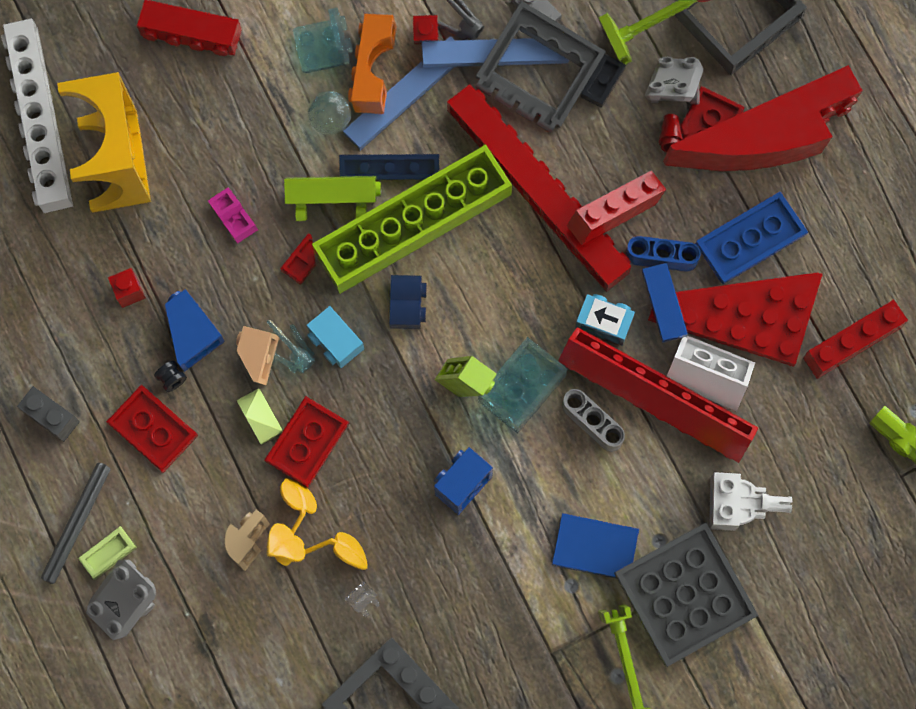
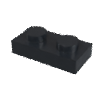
(603, 80)

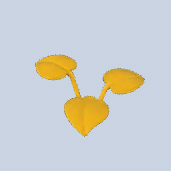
(290, 548)

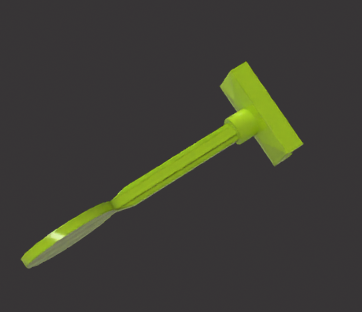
(619, 37)
(618, 628)

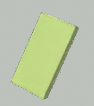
(107, 553)

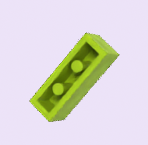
(466, 377)

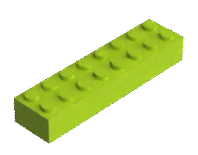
(412, 219)

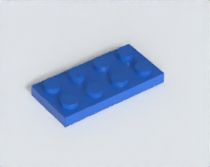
(751, 237)

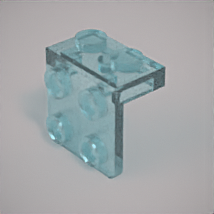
(323, 43)

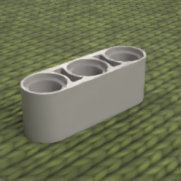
(589, 408)

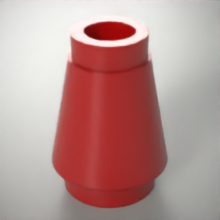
(670, 132)

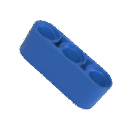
(674, 248)

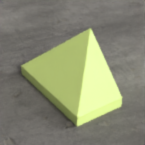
(260, 416)

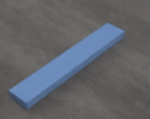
(474, 53)
(398, 100)

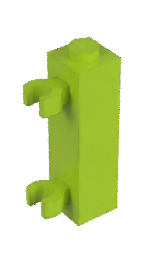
(331, 190)

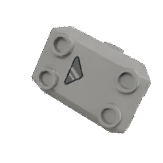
(675, 80)
(121, 600)

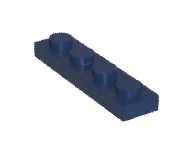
(389, 165)

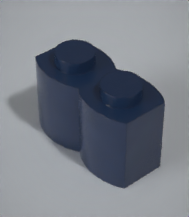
(405, 302)

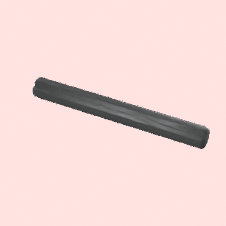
(75, 523)

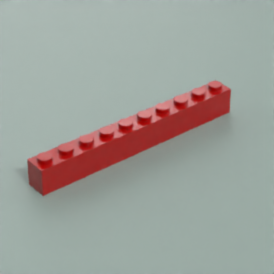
(536, 185)

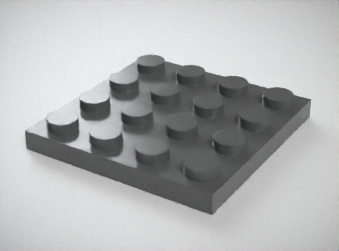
(686, 594)

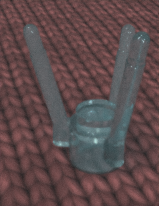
(300, 358)

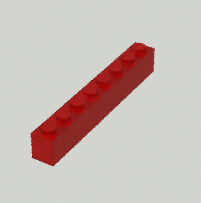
(658, 394)

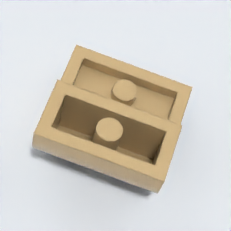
(241, 543)

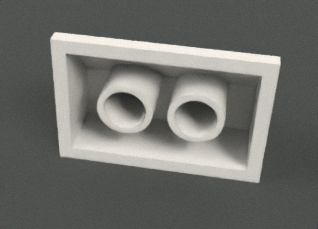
(711, 372)

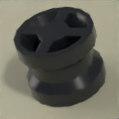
(170, 376)

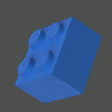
(463, 480)

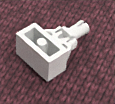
(740, 502)

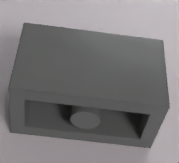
(48, 413)

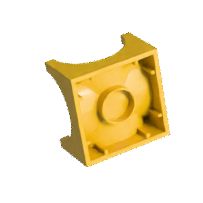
(121, 153)

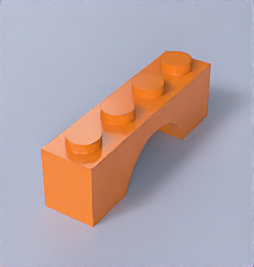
(376, 37)

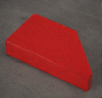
(301, 261)

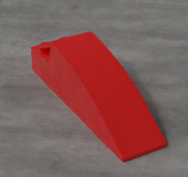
(773, 132)

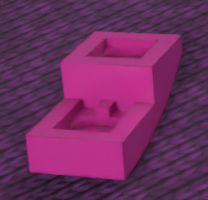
(232, 215)

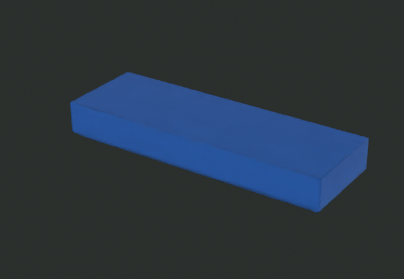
(664, 302)

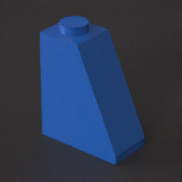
(190, 330)

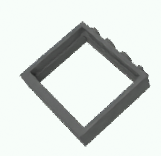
(795, 12)

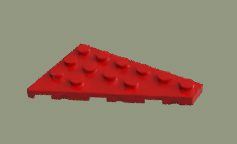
(753, 316)

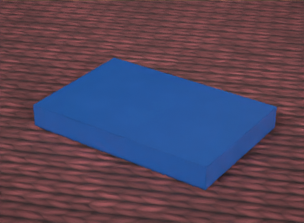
(594, 545)

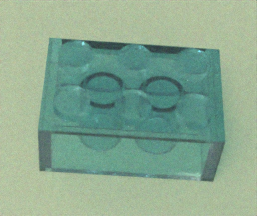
(523, 385)

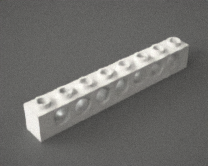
(58, 194)

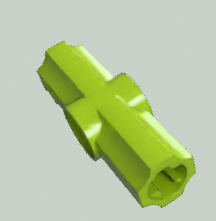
(900, 434)

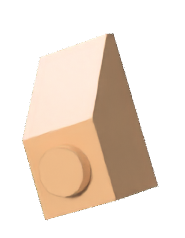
(257, 352)

